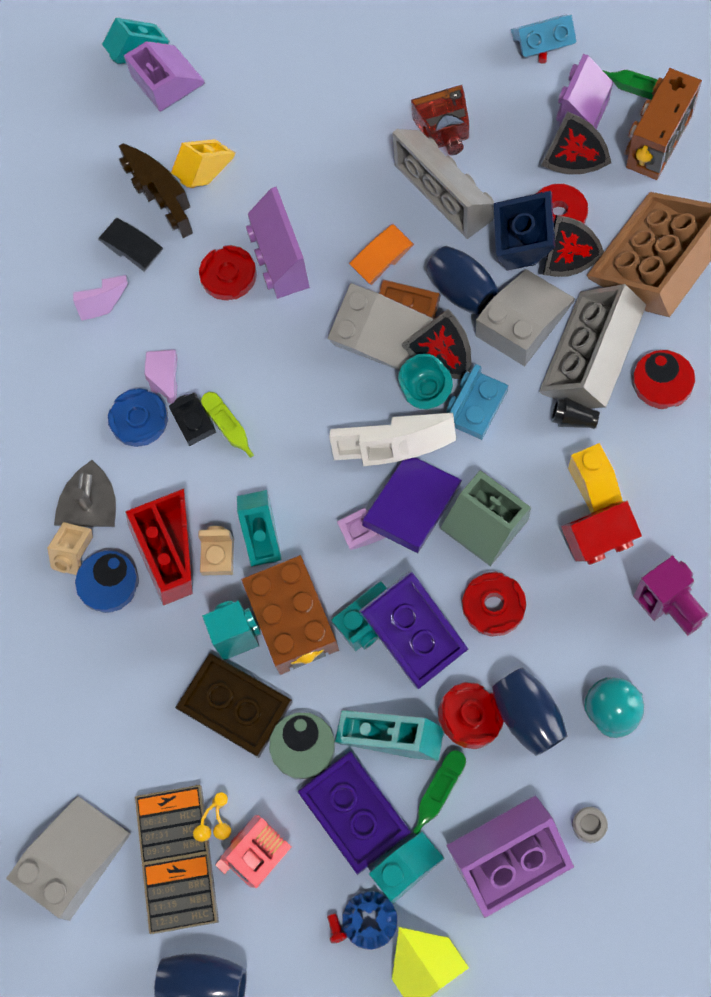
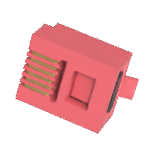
(254, 852)

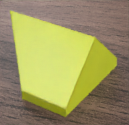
(424, 963)

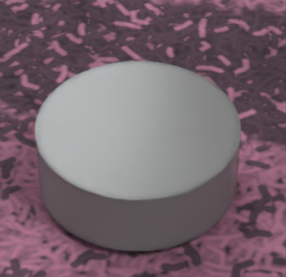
(590, 825)

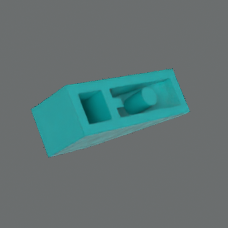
(391, 734)

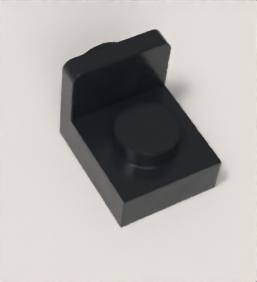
(191, 418)

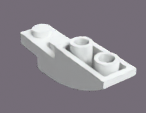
(401, 440)

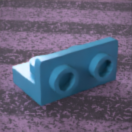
(545, 35)
(477, 402)

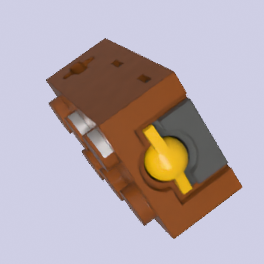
(662, 123)
(290, 615)

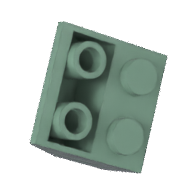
(486, 518)

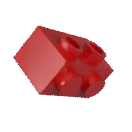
(602, 531)

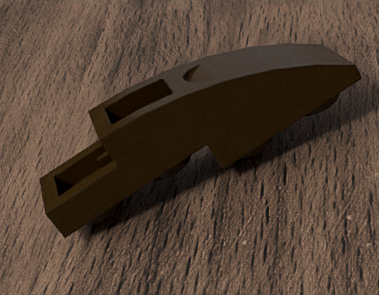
(157, 184)

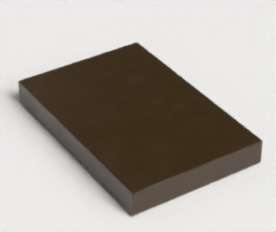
(234, 705)

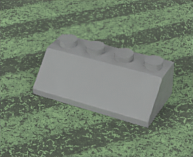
(442, 181)
(594, 346)

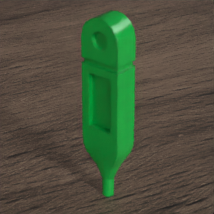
(633, 82)
(440, 788)

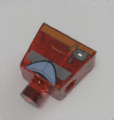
(443, 118)

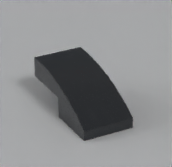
(131, 243)

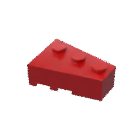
(163, 543)

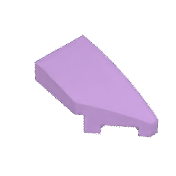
(101, 300)
(161, 373)

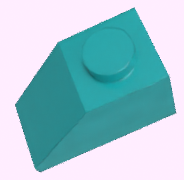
(129, 34)
(258, 528)
(406, 867)

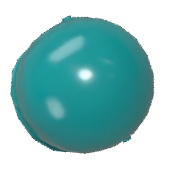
(425, 381)
(614, 706)

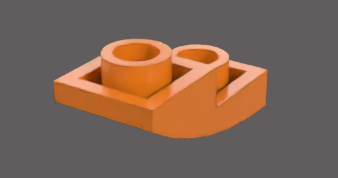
(381, 253)

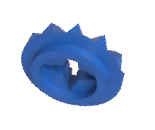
(386, 919)

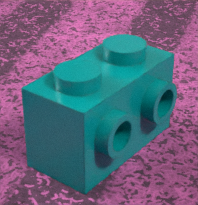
(232, 629)

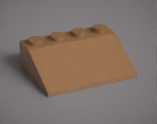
(659, 251)

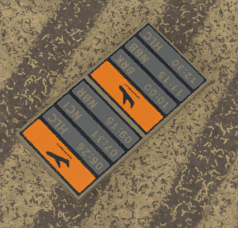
(174, 863)

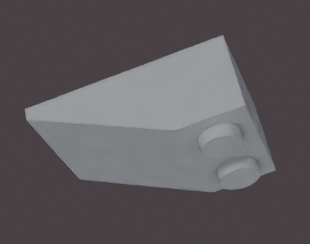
(522, 316)
(375, 326)
(68, 858)

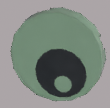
(302, 745)

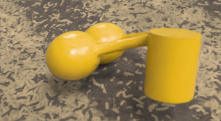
(221, 830)

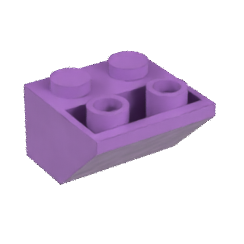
(162, 73)
(587, 92)

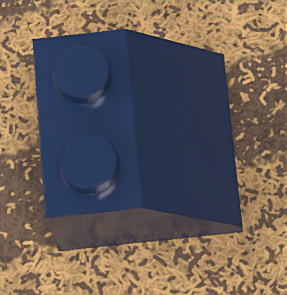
(524, 230)

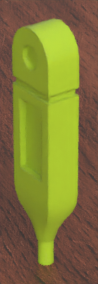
(225, 422)

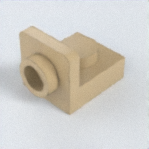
(68, 547)
(216, 551)

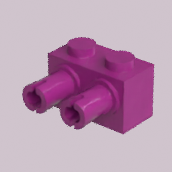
(668, 592)

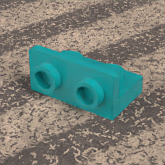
(353, 625)

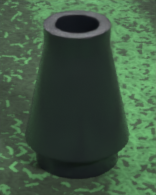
(573, 414)

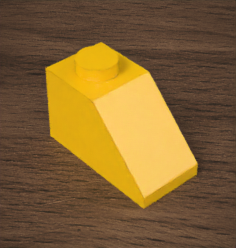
(201, 162)
(594, 477)

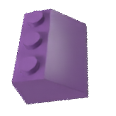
(277, 246)
(510, 856)

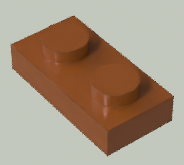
(412, 297)

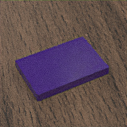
(412, 503)
(413, 630)
(354, 813)

